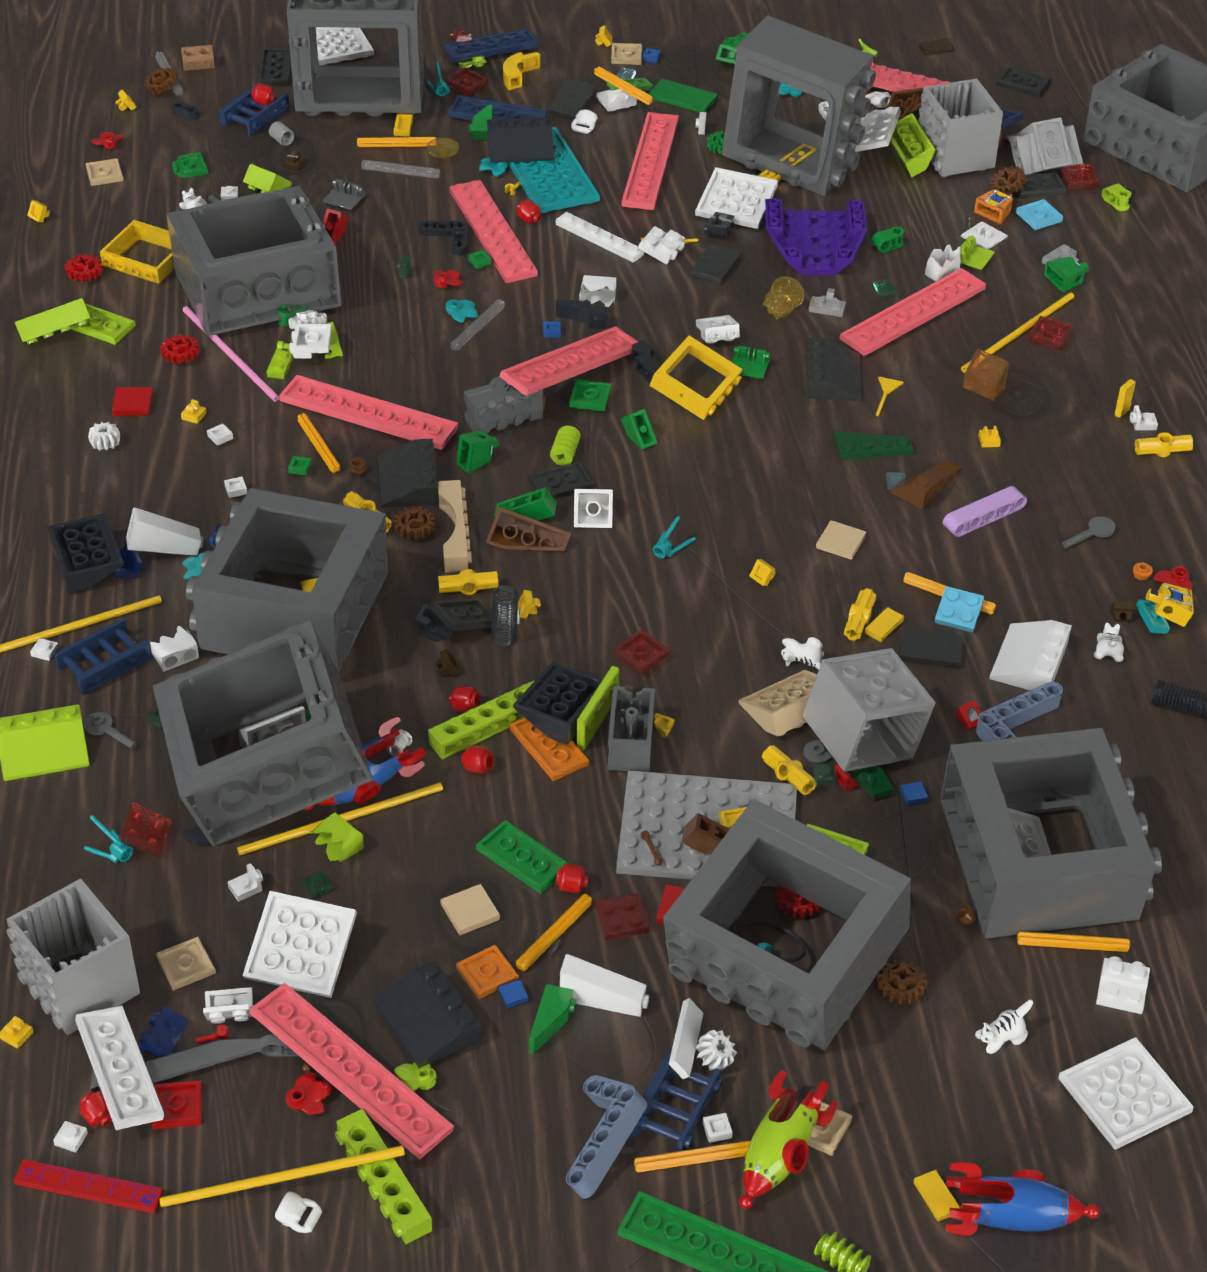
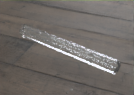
(164, 63)
(400, 169)
(477, 325)

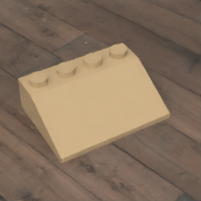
(781, 704)

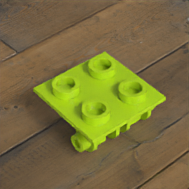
(974, 255)

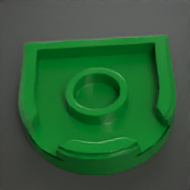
(190, 165)

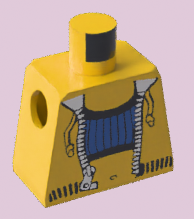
(1172, 603)

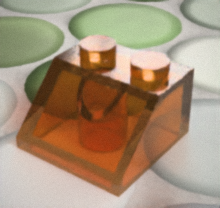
(986, 375)

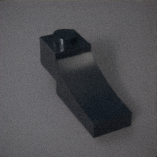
(583, 312)
(643, 357)

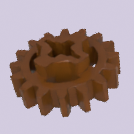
(160, 81)
(1008, 180)
(414, 523)
(902, 981)

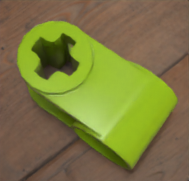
(1117, 197)

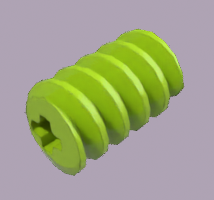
(565, 445)
(841, 1256)

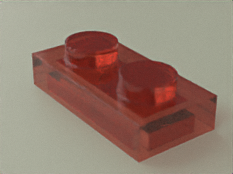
(461, 35)

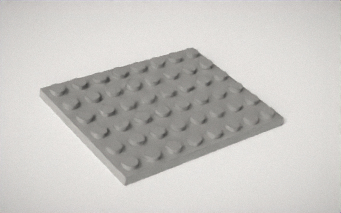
(668, 802)

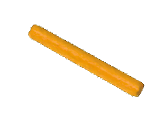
(623, 85)
(394, 142)
(319, 443)
(938, 589)
(553, 932)
(1073, 941)
(691, 1156)

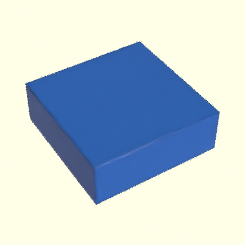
(651, 55)
(551, 329)
(914, 793)
(513, 994)

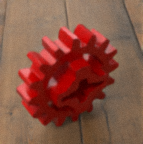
(83, 268)
(180, 349)
(794, 903)

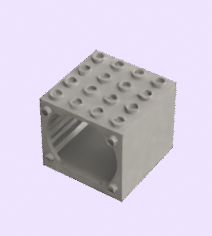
(961, 126)
(868, 709)
(68, 925)

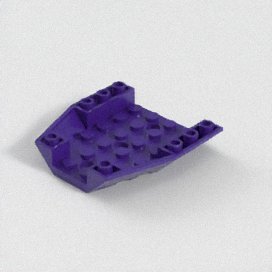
(835, 234)

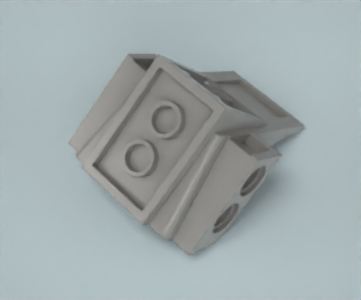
(1045, 146)

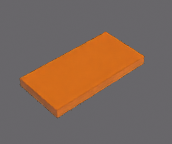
(552, 756)

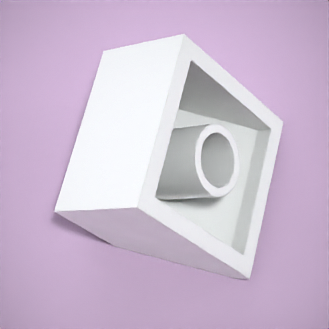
(593, 508)

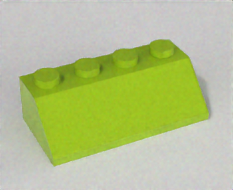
(912, 145)
(52, 320)

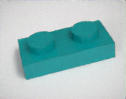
(1154, 622)

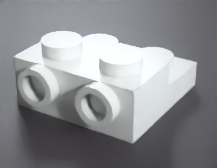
(662, 245)
(718, 328)
(310, 339)
(1123, 985)

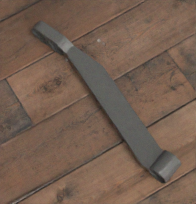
(208, 1055)

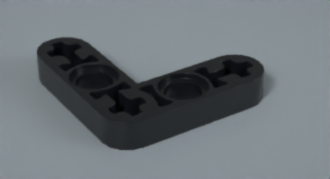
(453, 228)

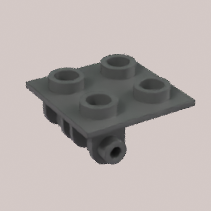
(344, 194)

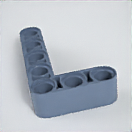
(998, 721)
(623, 1112)

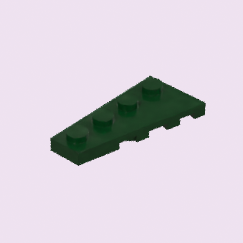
(863, 445)
(872, 780)

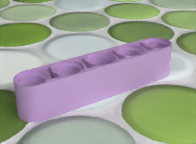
(984, 511)

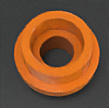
(1142, 571)

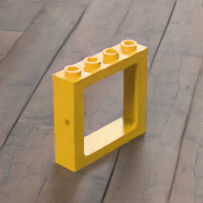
(112, 253)
(685, 396)

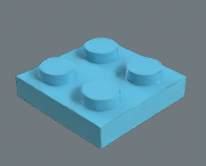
(1039, 214)
(959, 609)

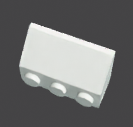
(271, 726)

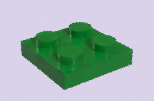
(590, 395)

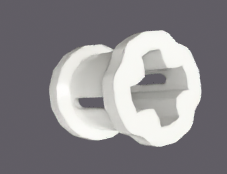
(401, 741)

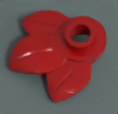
(108, 139)
(443, 278)
(1178, 577)
(311, 1094)

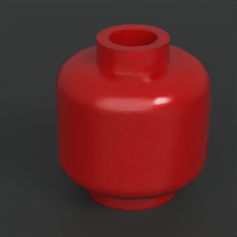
(262, 94)
(528, 211)
(464, 699)
(477, 759)
(571, 878)
(94, 1109)

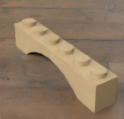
(455, 549)

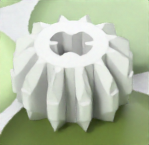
(104, 436)
(716, 1050)

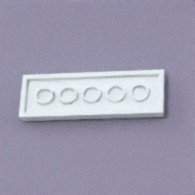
(119, 1067)

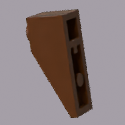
(703, 834)

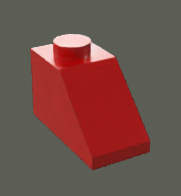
(335, 224)

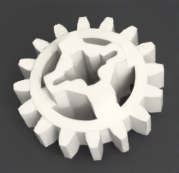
(308, 317)

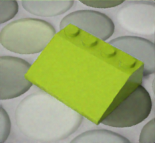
(42, 742)

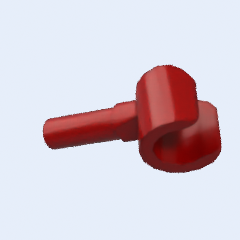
(221, 1034)

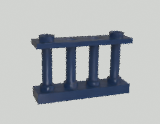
(242, 104)
(109, 669)
(660, 1085)

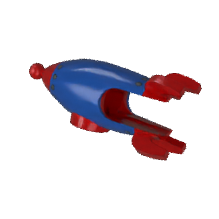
(404, 764)
(1026, 1197)

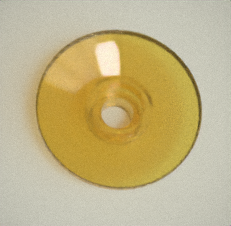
(442, 147)

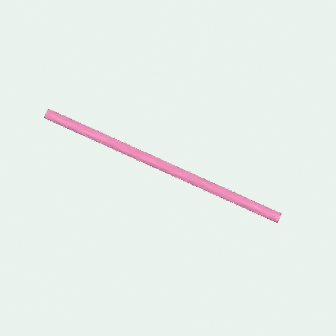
(234, 357)

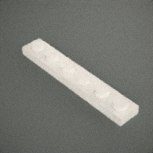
(600, 237)

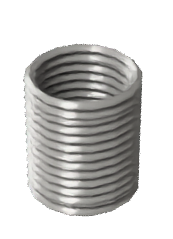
(281, 133)

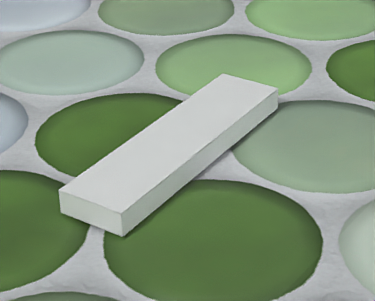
(686, 1038)

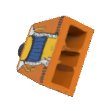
(994, 205)

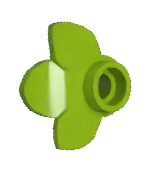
(477, 61)
(415, 1077)

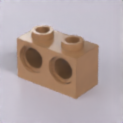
(197, 57)

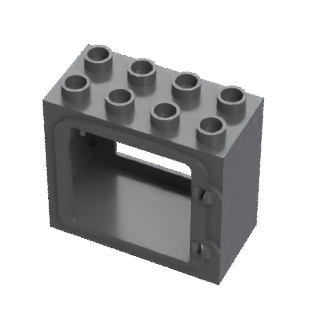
(814, 64)
(356, 87)
(1154, 116)
(253, 256)
(296, 538)
(277, 773)
(814, 866)
(1056, 889)

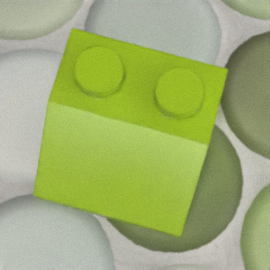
(264, 180)

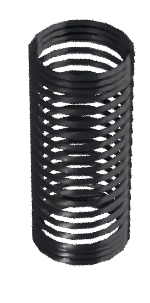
(504, 604)
(1190, 704)

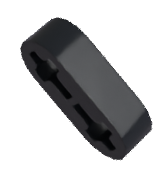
(185, 110)

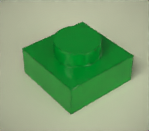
(479, 259)
(299, 465)

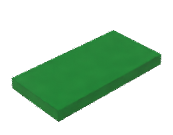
(683, 96)
(521, 856)

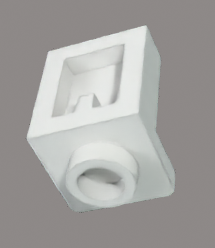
(1143, 421)
(246, 884)

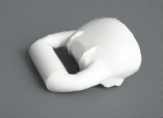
(879, 99)
(584, 118)
(292, 1209)

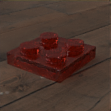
(466, 81)
(1079, 176)
(1050, 332)
(641, 652)
(145, 829)
(621, 917)

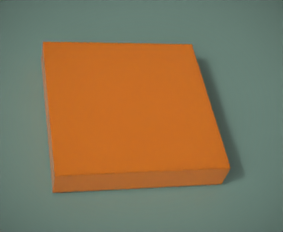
(487, 971)

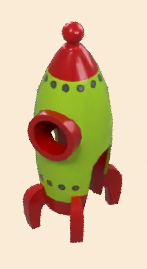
(782, 1138)

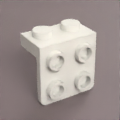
(616, 99)
(228, 1005)

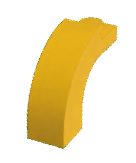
(516, 65)

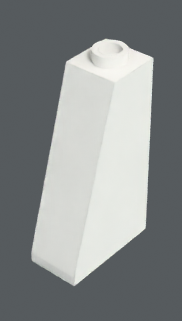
(162, 535)
(602, 988)

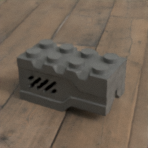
(497, 407)
(631, 730)

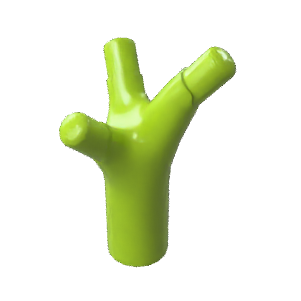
(866, 49)

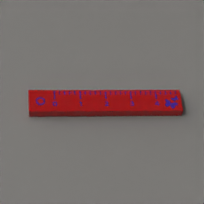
(88, 1186)

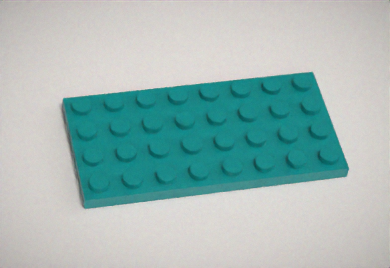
(556, 182)

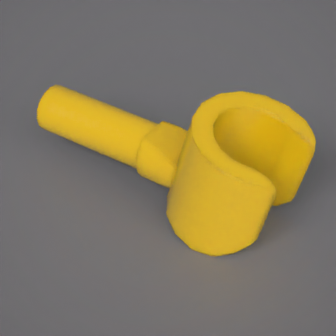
(511, 188)

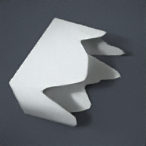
(943, 263)
(594, 283)
(176, 650)

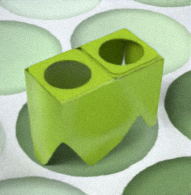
(340, 836)

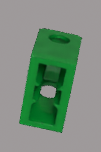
(1065, 272)
(475, 450)

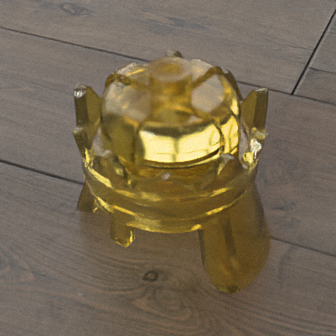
(784, 296)

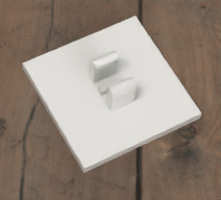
(985, 235)

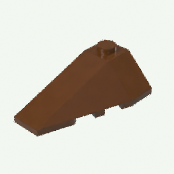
(906, 100)
(925, 485)
(519, 532)

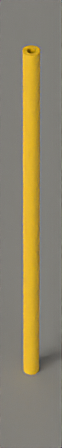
(1025, 327)
(80, 623)
(346, 816)
(282, 1176)

